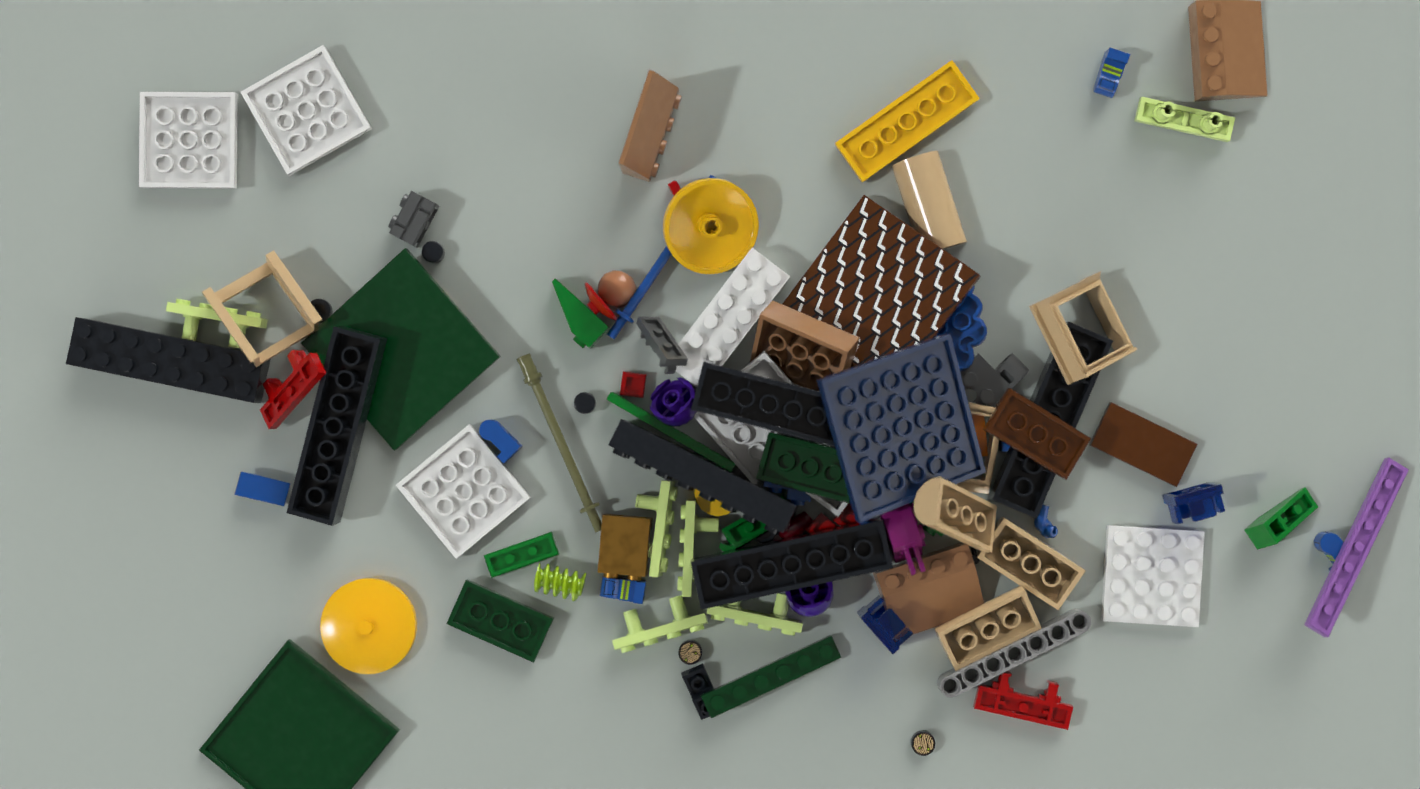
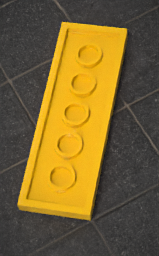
(907, 121)

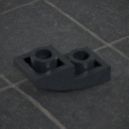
(698, 684)

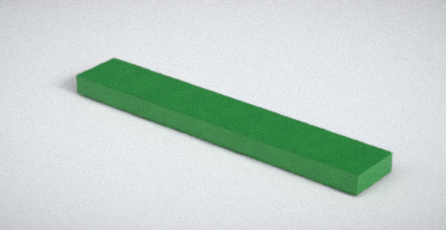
(671, 431)

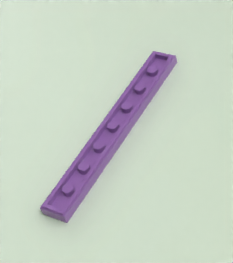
(1356, 547)

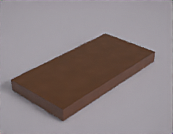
(1037, 433)
(1143, 444)

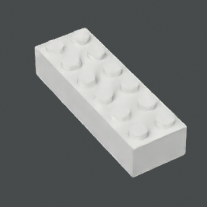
(731, 314)

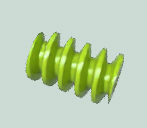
(559, 582)

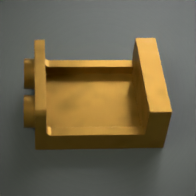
(624, 546)

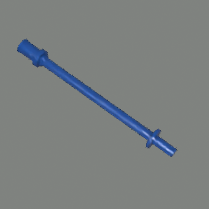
(624, 315)

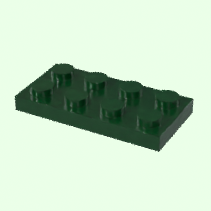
(803, 467)
(500, 620)

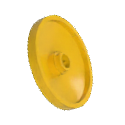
(710, 225)
(368, 625)

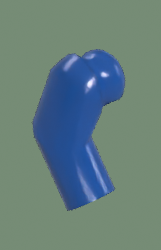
(1043, 525)

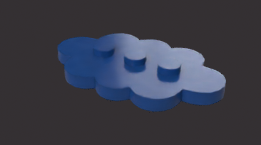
(966, 329)

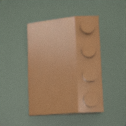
(1227, 49)
(649, 127)
(802, 345)
(934, 596)

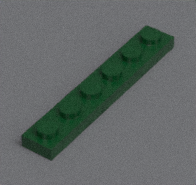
(770, 676)

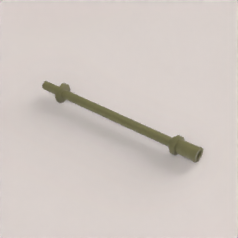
(533, 379)

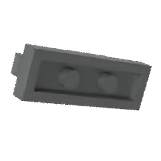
(662, 343)

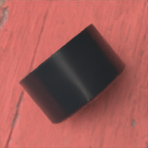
(433, 252)
(584, 403)

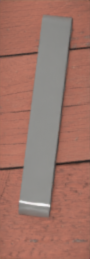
(1026, 653)

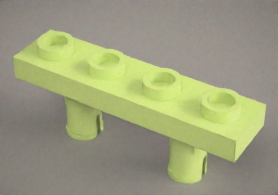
(1184, 119)
(195, 314)
(665, 516)
(692, 525)
(765, 621)
(672, 630)

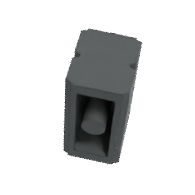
(413, 218)

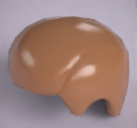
(616, 288)

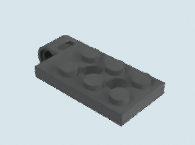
(992, 383)

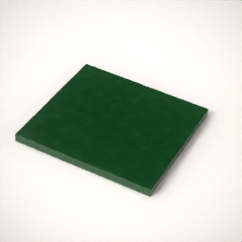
(428, 350)
(298, 729)

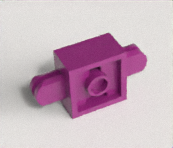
(905, 536)

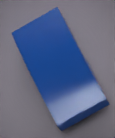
(262, 488)
(797, 497)

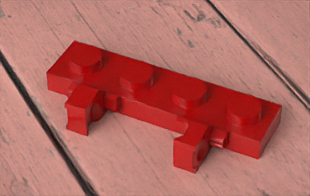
(286, 396)
(1043, 709)

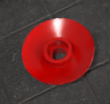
(597, 304)

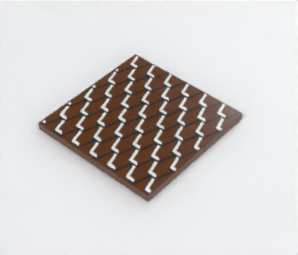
(882, 283)

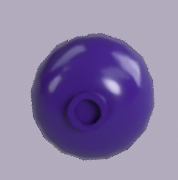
(673, 402)
(811, 600)

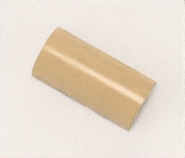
(929, 199)
(956, 513)
(1032, 563)
(988, 628)

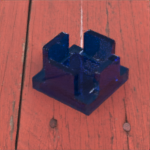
(1195, 502)
(885, 624)

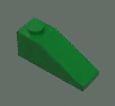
(582, 321)
(1281, 519)

